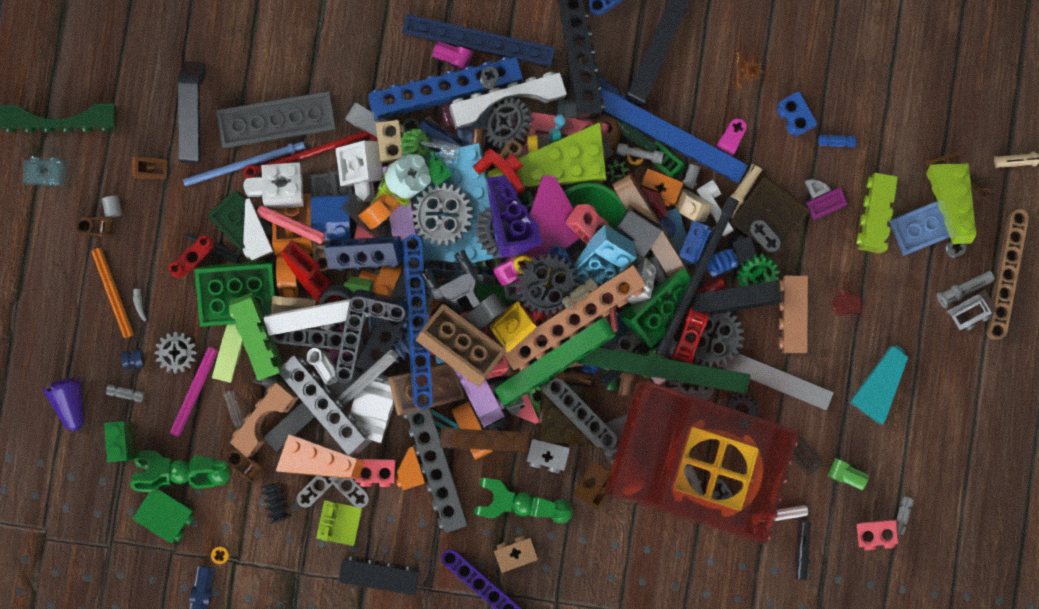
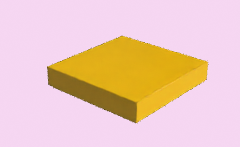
(512, 326)

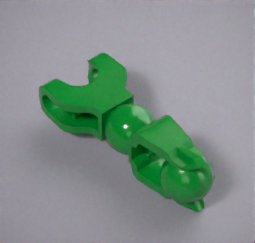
(200, 472)
(522, 504)

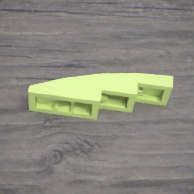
(228, 354)

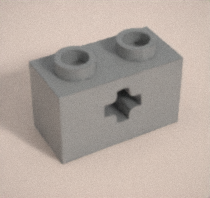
(558, 452)

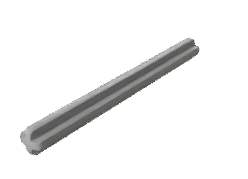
(368, 377)

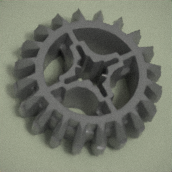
(486, 234)

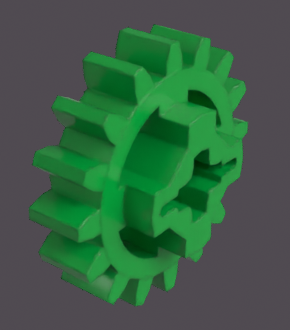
(757, 272)

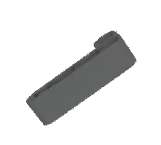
(486, 312)

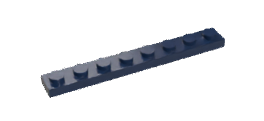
(478, 40)

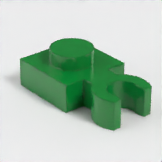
(437, 169)

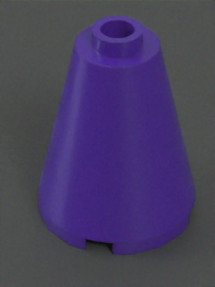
(67, 402)

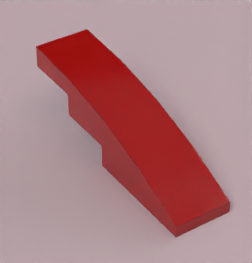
(307, 271)

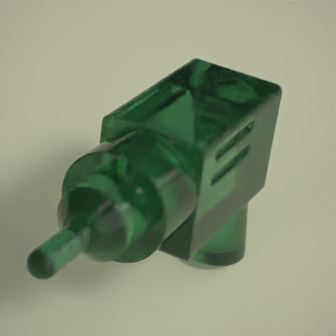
(635, 136)

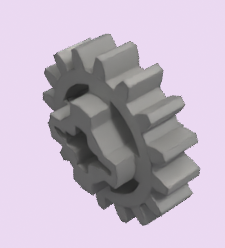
(175, 344)

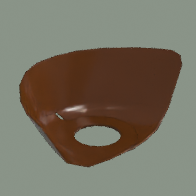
(612, 138)

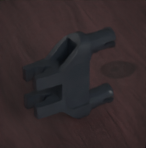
(454, 286)

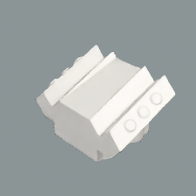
(373, 407)

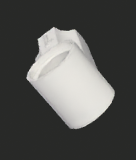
(323, 366)

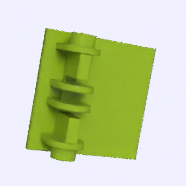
(339, 523)

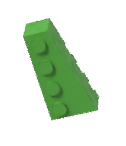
(257, 343)

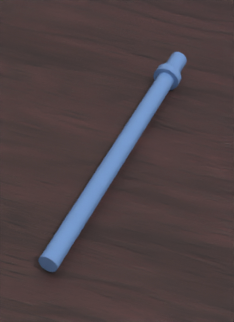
(291, 148)

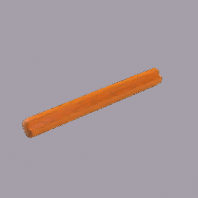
(112, 292)

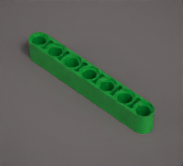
(555, 362)

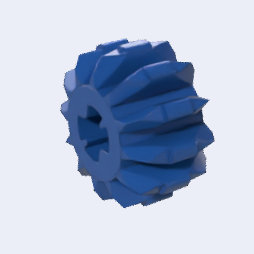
(722, 262)

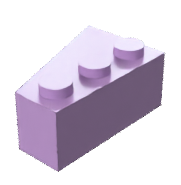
(483, 400)

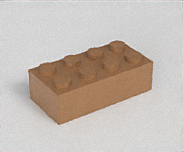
(461, 345)

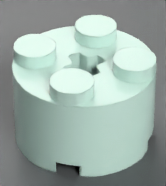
(407, 176)

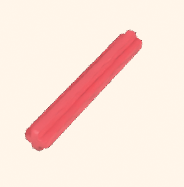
(290, 224)

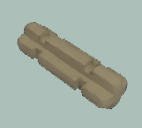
(579, 293)

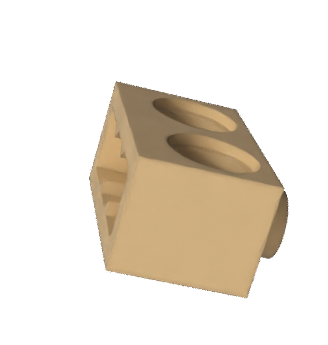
(386, 142)

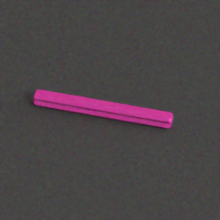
(194, 391)

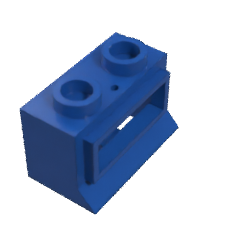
(696, 242)

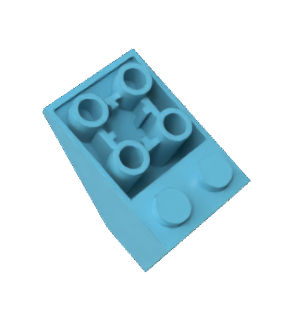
(605, 256)

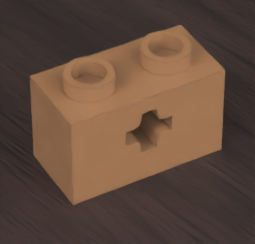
(509, 562)

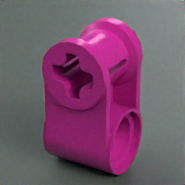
(730, 140)

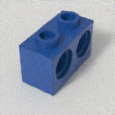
(801, 112)

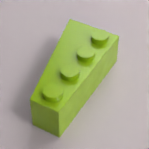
(954, 195)
(877, 213)

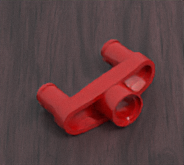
(508, 167)
(183, 266)

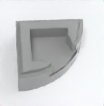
(816, 187)

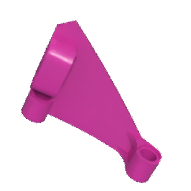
(550, 212)

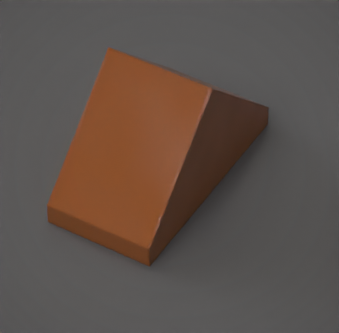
(149, 168)

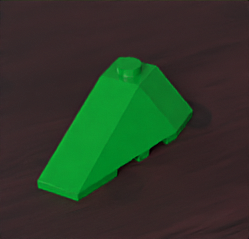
(651, 317)

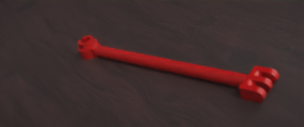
(311, 152)

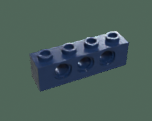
(355, 248)

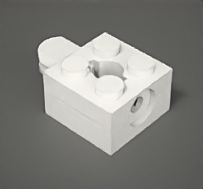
(354, 173)
(275, 193)

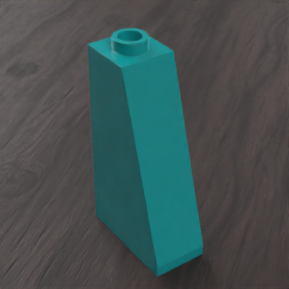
(880, 386)

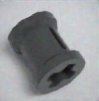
(493, 81)
(951, 252)

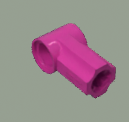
(457, 57)

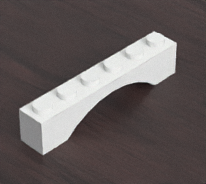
(543, 89)

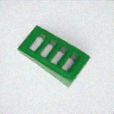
(677, 170)

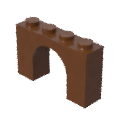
(484, 439)

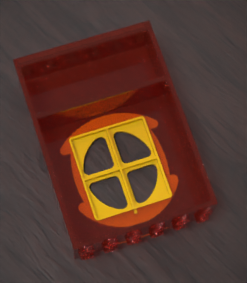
(656, 449)

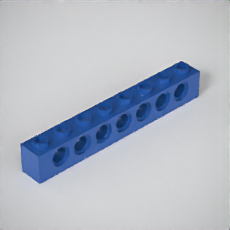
(382, 110)

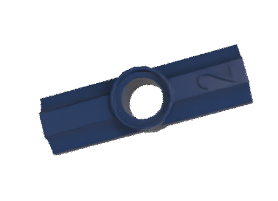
(201, 591)

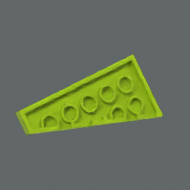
(570, 160)

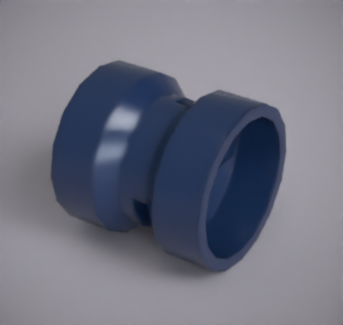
(132, 359)

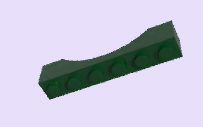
(96, 117)

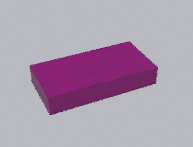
(826, 203)

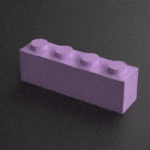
(401, 221)

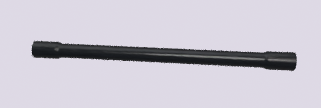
(667, 339)

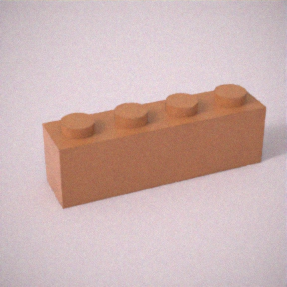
(794, 314)

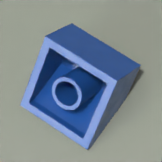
(329, 218)

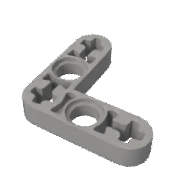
(337, 483)

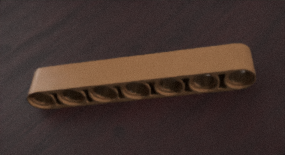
(663, 246)
(1013, 267)

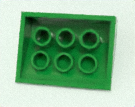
(225, 282)

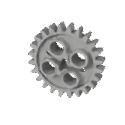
(441, 232)

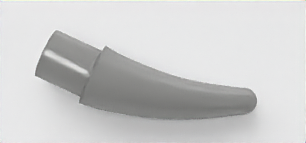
(137, 299)

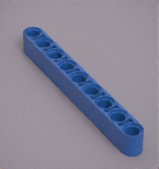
(672, 137)
(412, 312)

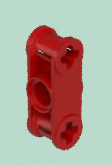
(695, 323)

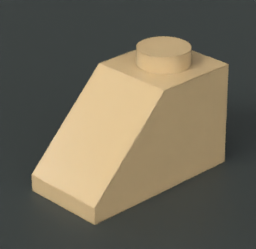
(693, 206)

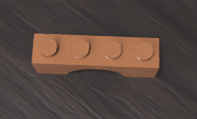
(249, 437)

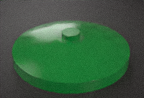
(600, 196)

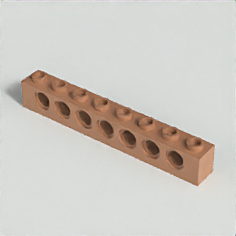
(630, 275)

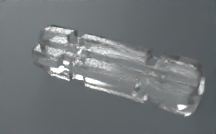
(233, 408)

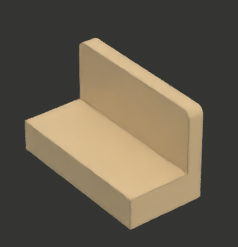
(283, 304)

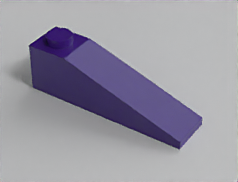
(512, 224)

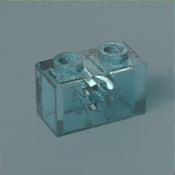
(33, 176)

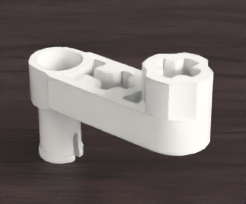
(709, 193)

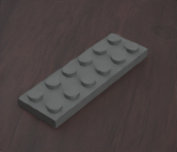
(276, 120)

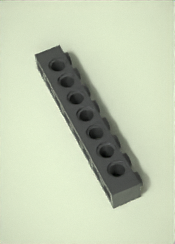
(445, 522)

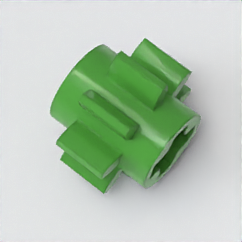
(616, 166)

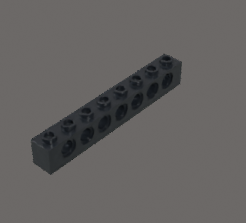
(585, 108)

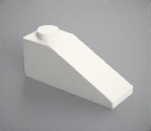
(255, 238)

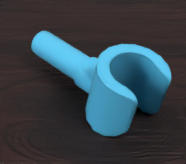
(560, 121)

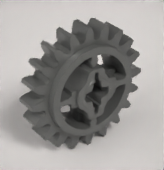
(509, 120)

